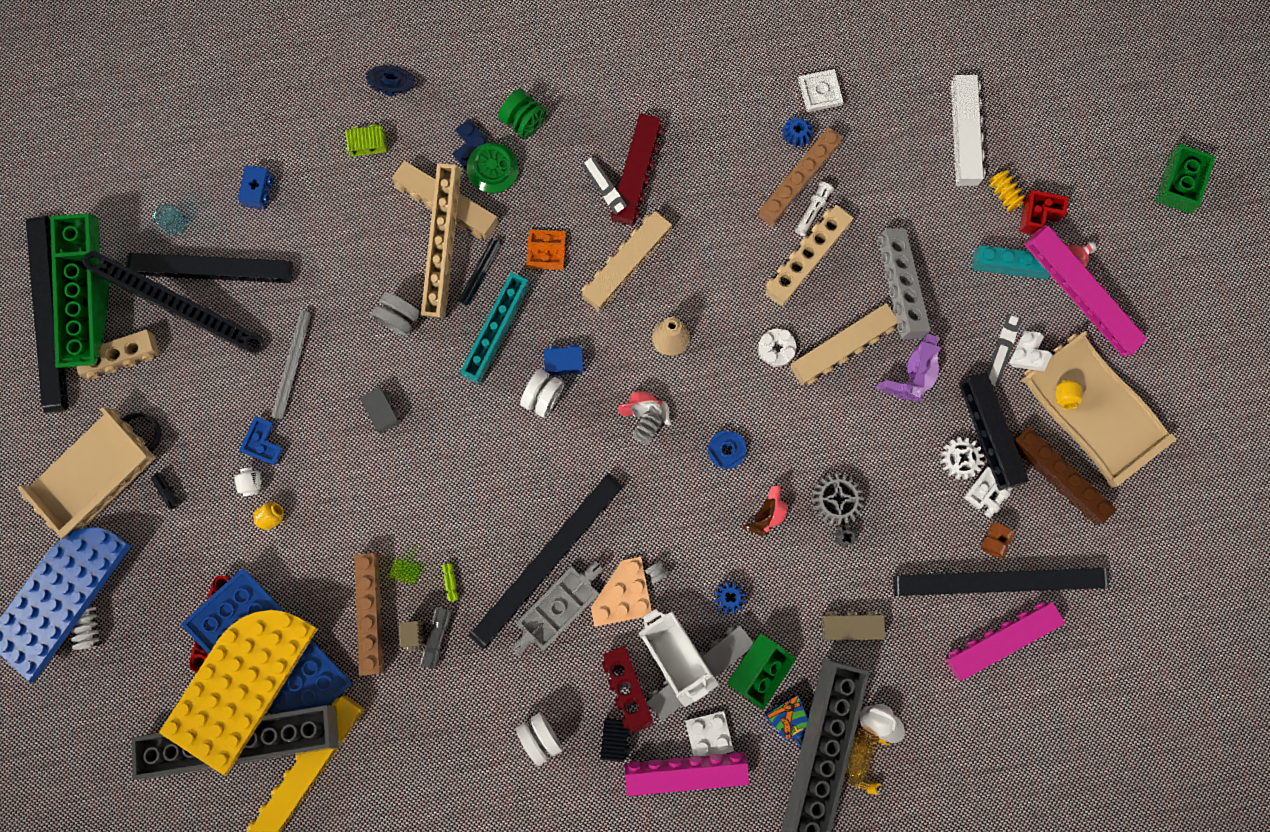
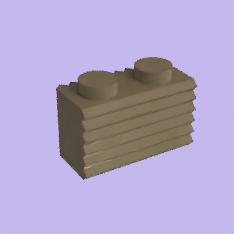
(412, 635)

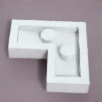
(1027, 353)

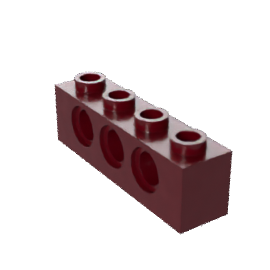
(620, 659)

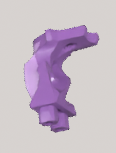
(921, 370)

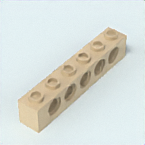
(841, 221)

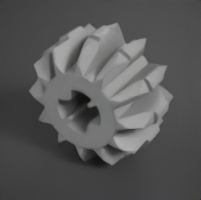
(647, 427)

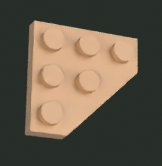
(623, 595)

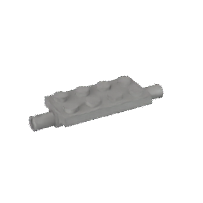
(557, 608)

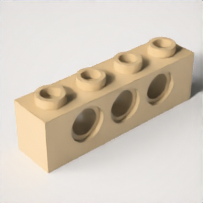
(146, 351)

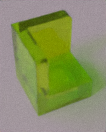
(404, 571)

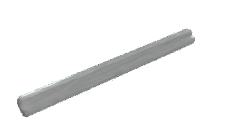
(291, 364)

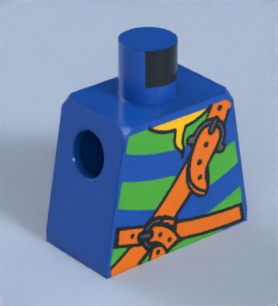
(789, 719)

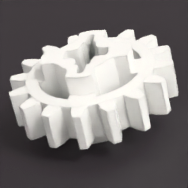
(968, 463)

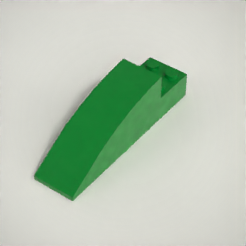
(78, 294)

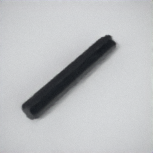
(479, 271)

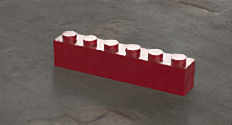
(637, 166)

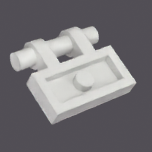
(982, 490)

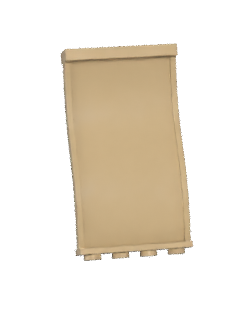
(1111, 420)

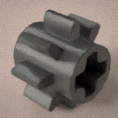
(850, 536)

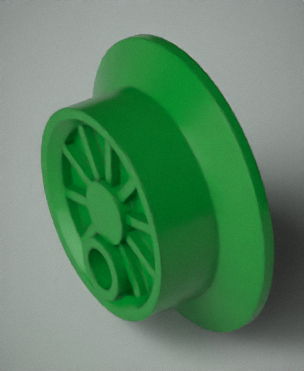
(492, 168)

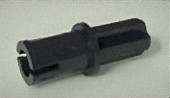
(165, 491)

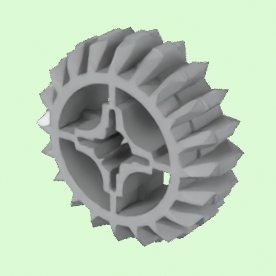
(820, 500)

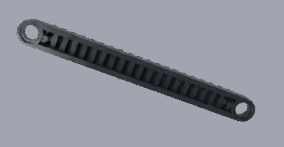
(173, 302)

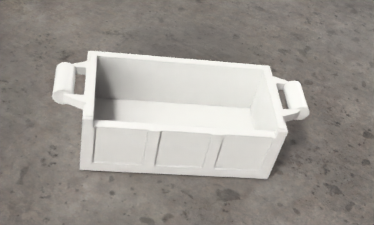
(677, 657)

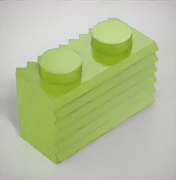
(366, 140)

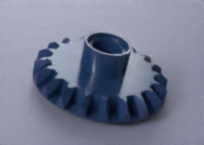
(390, 80)

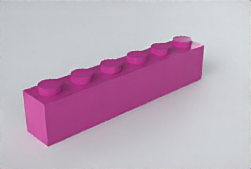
(1004, 641)
(686, 774)

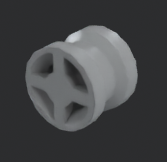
(656, 572)

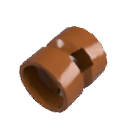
(997, 540)

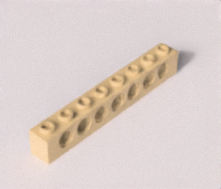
(441, 241)

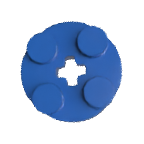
(723, 460)

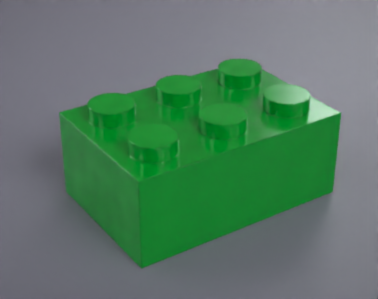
(1185, 178)
(761, 671)

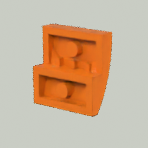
(546, 249)

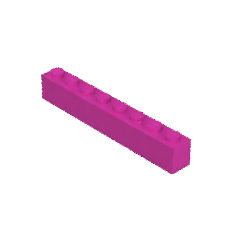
(1085, 291)

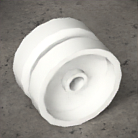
(542, 393)
(536, 740)

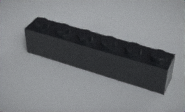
(993, 432)

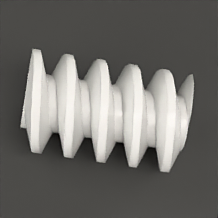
(84, 631)

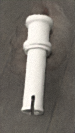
(817, 201)

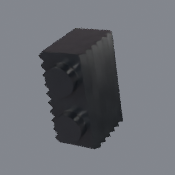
(615, 740)

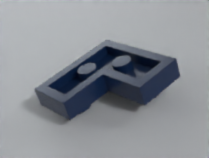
(472, 137)

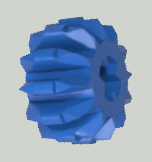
(797, 125)
(730, 604)

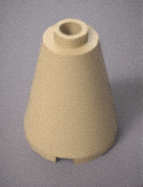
(670, 337)

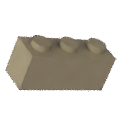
(853, 626)

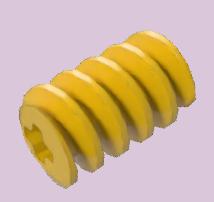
(1007, 190)

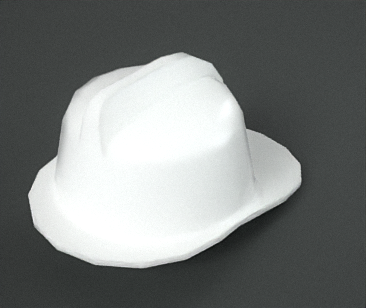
(882, 722)

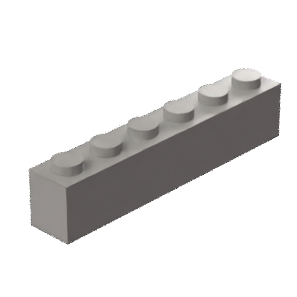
(718, 658)

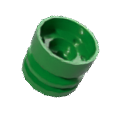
(522, 113)

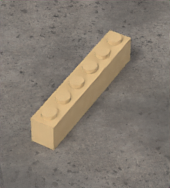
(421, 187)
(626, 261)
(844, 344)

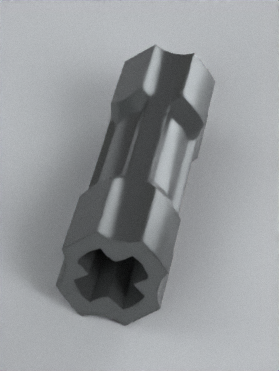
(432, 650)

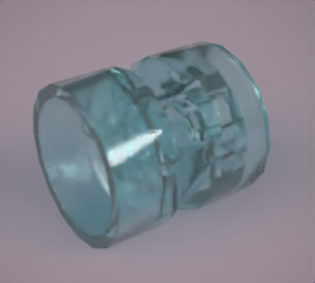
(169, 219)

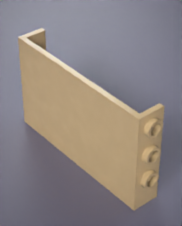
(88, 474)

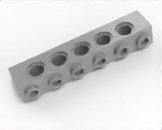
(903, 283)

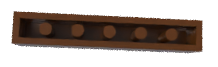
(1063, 476)

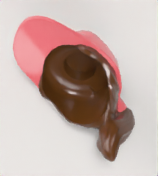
(770, 515)

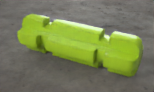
(450, 582)

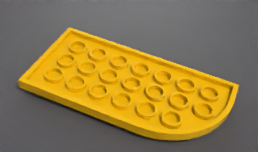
(237, 686)

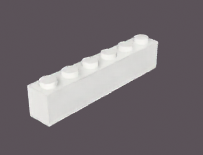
(967, 130)

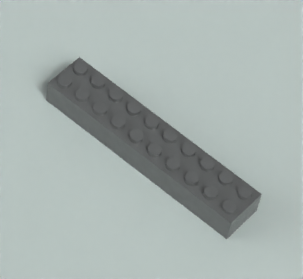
(274, 737)
(825, 748)

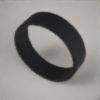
(157, 436)

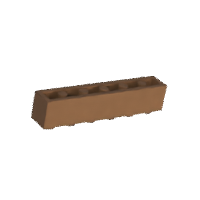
(800, 177)
(369, 614)

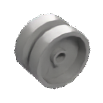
(395, 314)

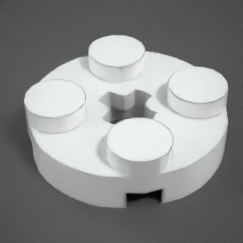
(771, 356)

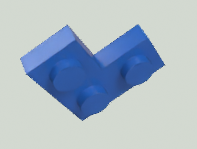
(256, 443)

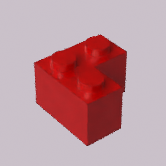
(1041, 207)

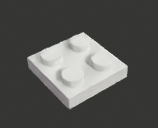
(820, 90)
(709, 734)

